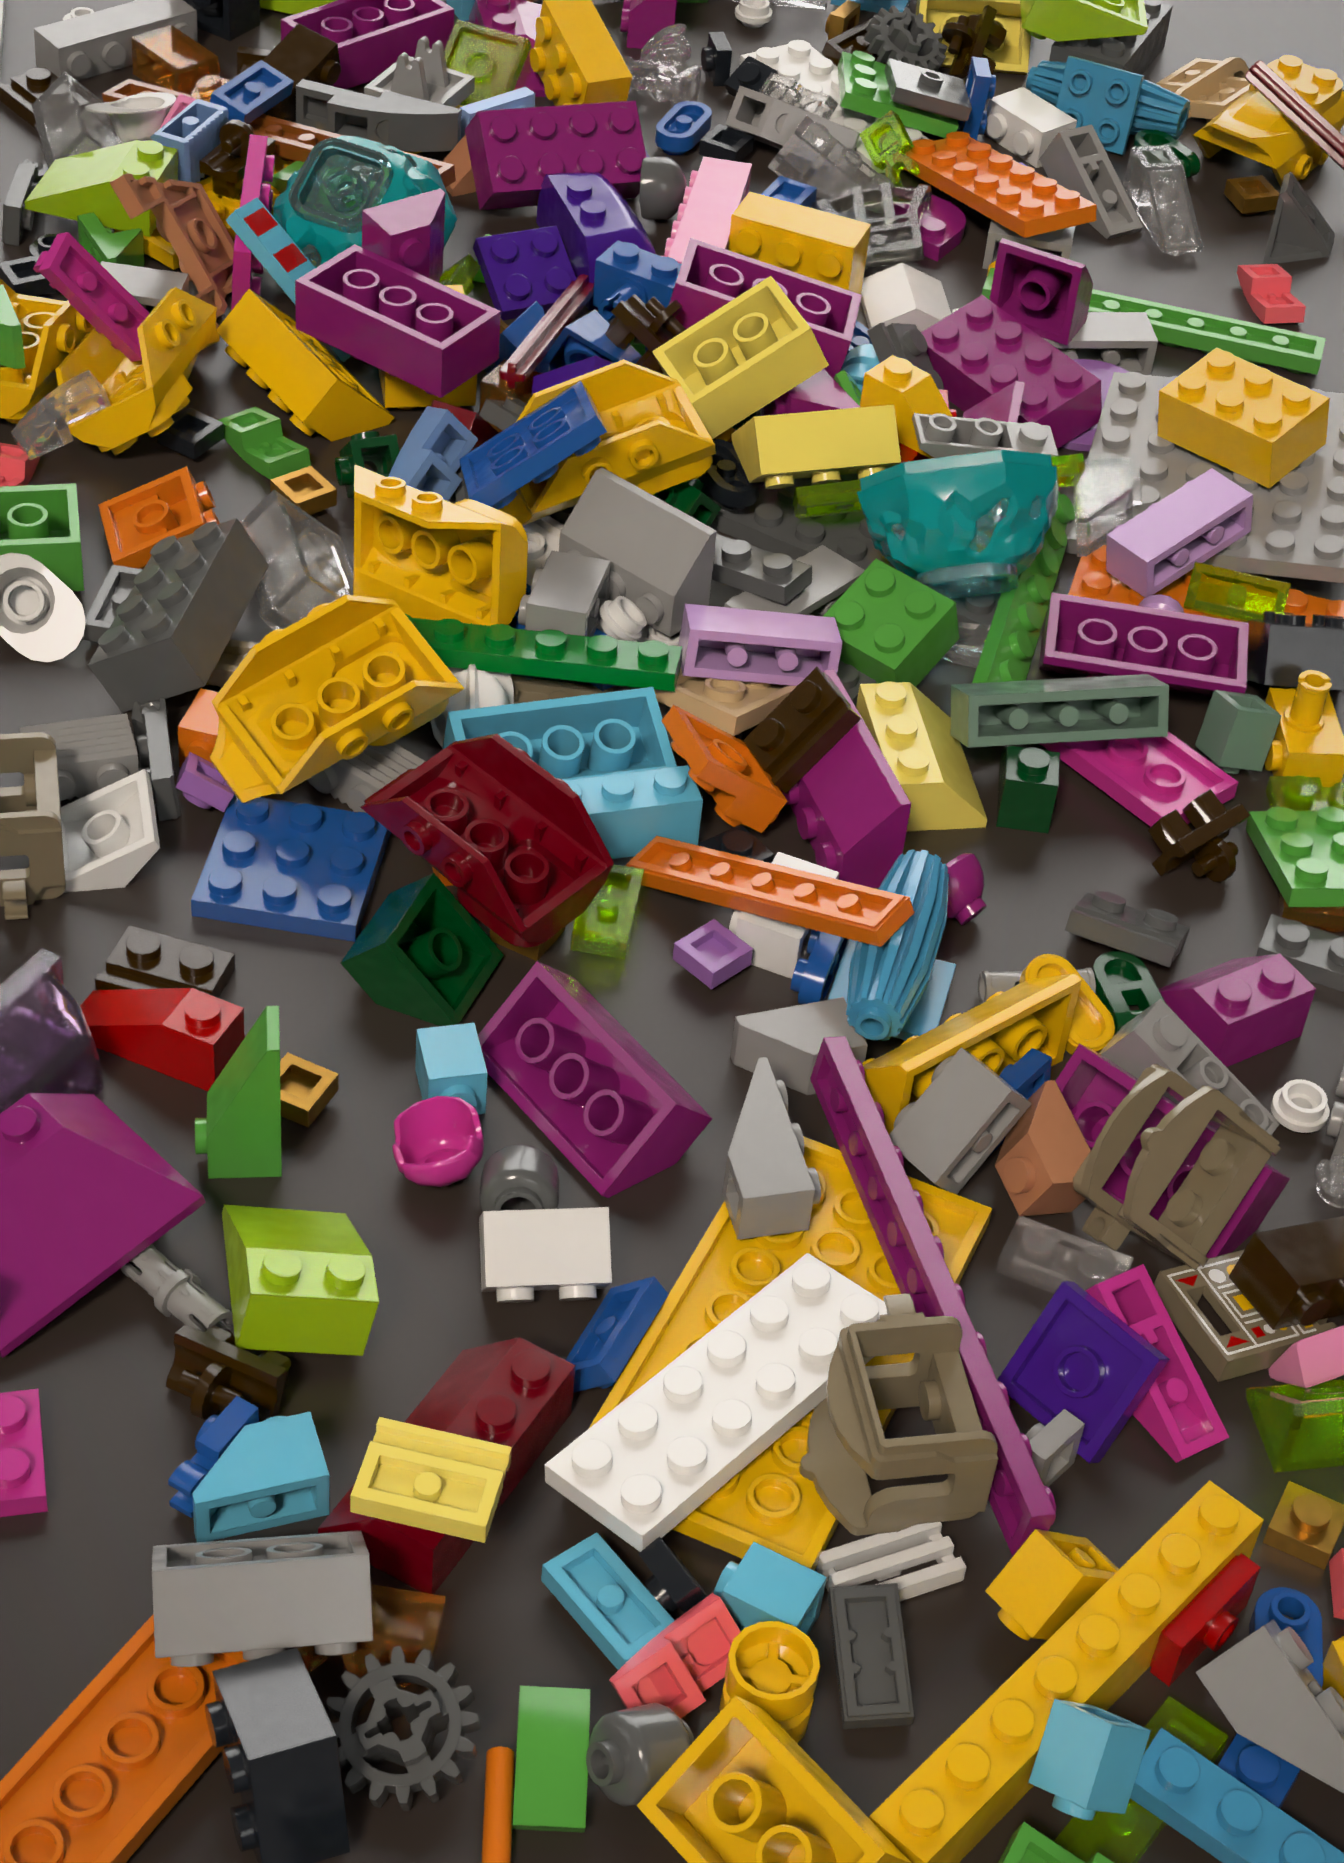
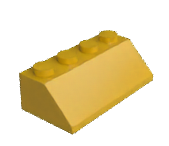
(299, 372)
(996, 1032)

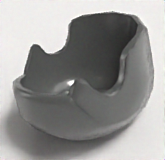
(661, 188)

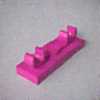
(93, 293)

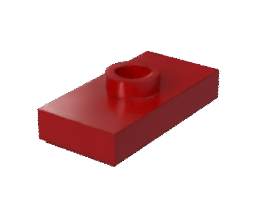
(1205, 1620)

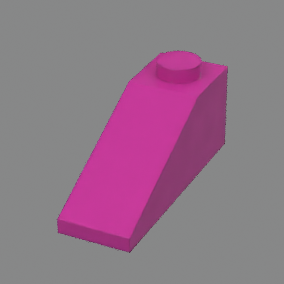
(1177, 1404)

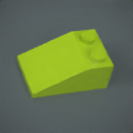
(1083, 18)
(83, 185)
(298, 1281)

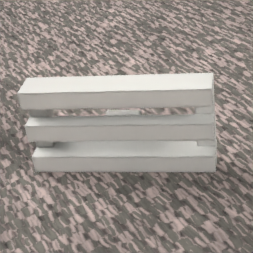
(888, 1554)

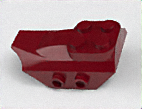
(500, 835)

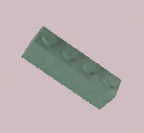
(1059, 710)

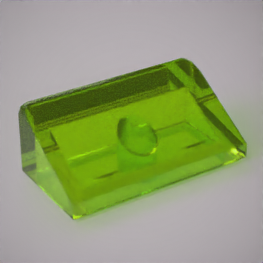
(1234, 593)

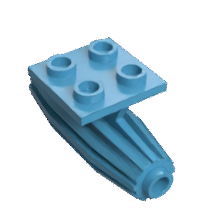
(1109, 99)
(901, 985)

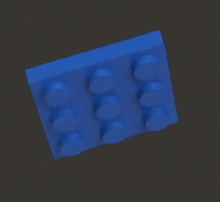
(532, 447)
(291, 868)

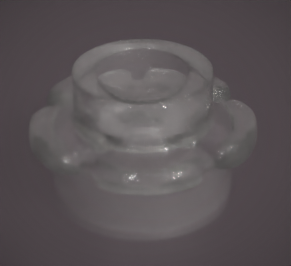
(1331, 1180)

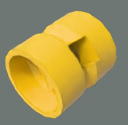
(775, 1670)

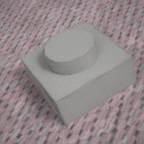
(1055, 1445)

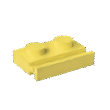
(431, 1479)

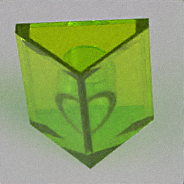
(1300, 1424)

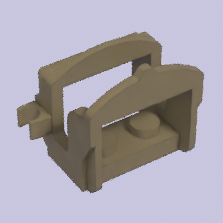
(30, 823)
(1209, 1191)
(849, 1438)

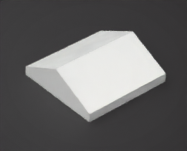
(903, 297)
(109, 834)

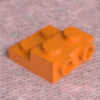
(152, 512)
(725, 771)

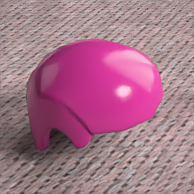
(438, 1141)

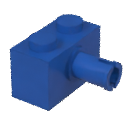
(630, 271)

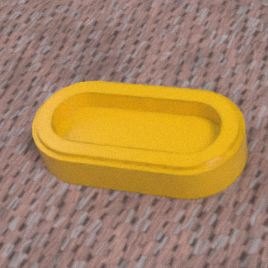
(1091, 1021)

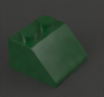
(423, 954)

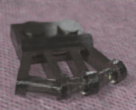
(891, 237)

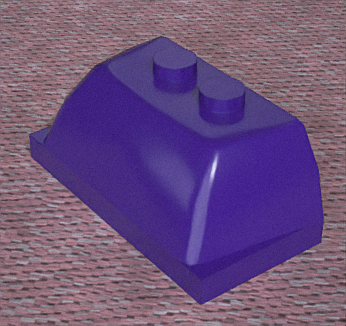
(589, 218)

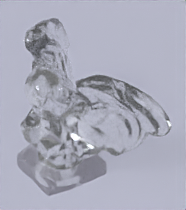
(664, 67)

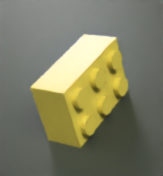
(742, 356)

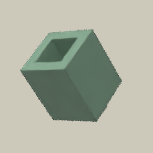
(1237, 731)

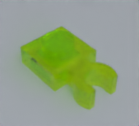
(887, 145)
(1303, 793)

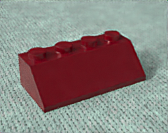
(489, 1393)

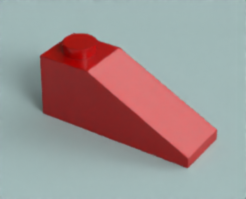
(167, 1030)

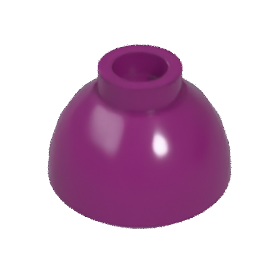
(965, 888)

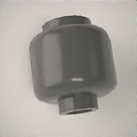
(519, 1180)
(634, 1750)

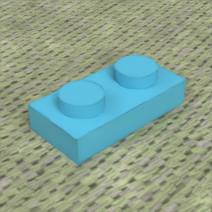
(605, 1598)

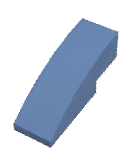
(433, 453)

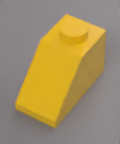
(908, 389)
(1048, 1582)

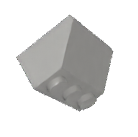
(653, 548)
(261, 1596)

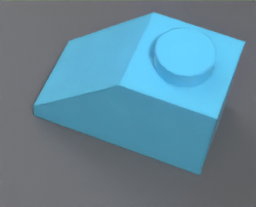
(264, 1480)

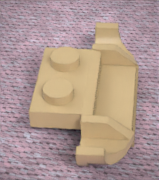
(1209, 85)

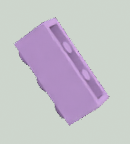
(1178, 532)
(756, 644)

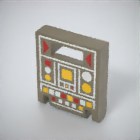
(1252, 1341)

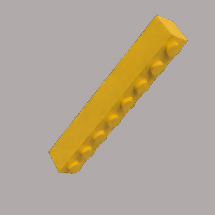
(1087, 1661)

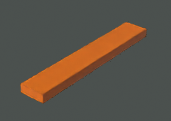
(773, 891)

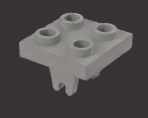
(424, 77)

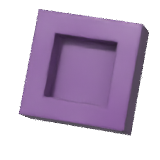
(203, 784)
(712, 953)

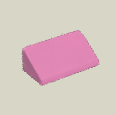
(1311, 1360)

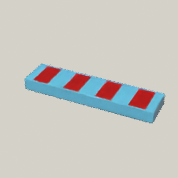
(273, 248)

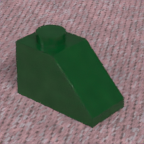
(1027, 788)

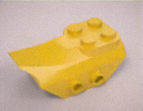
(1266, 135)
(48, 334)
(146, 390)
(649, 439)
(436, 553)
(325, 693)

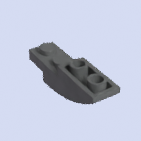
(389, 119)

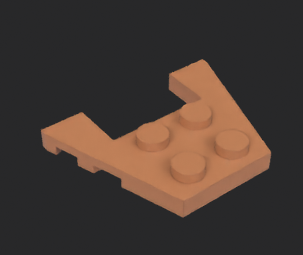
(191, 226)

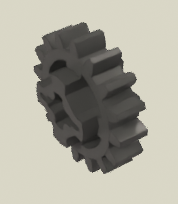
(905, 39)
(424, 1712)

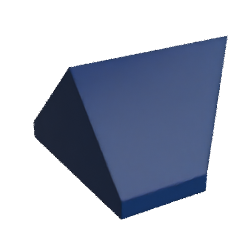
(583, 340)

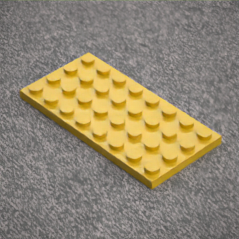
(769, 1496)

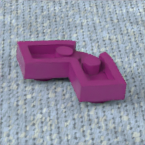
(940, 227)

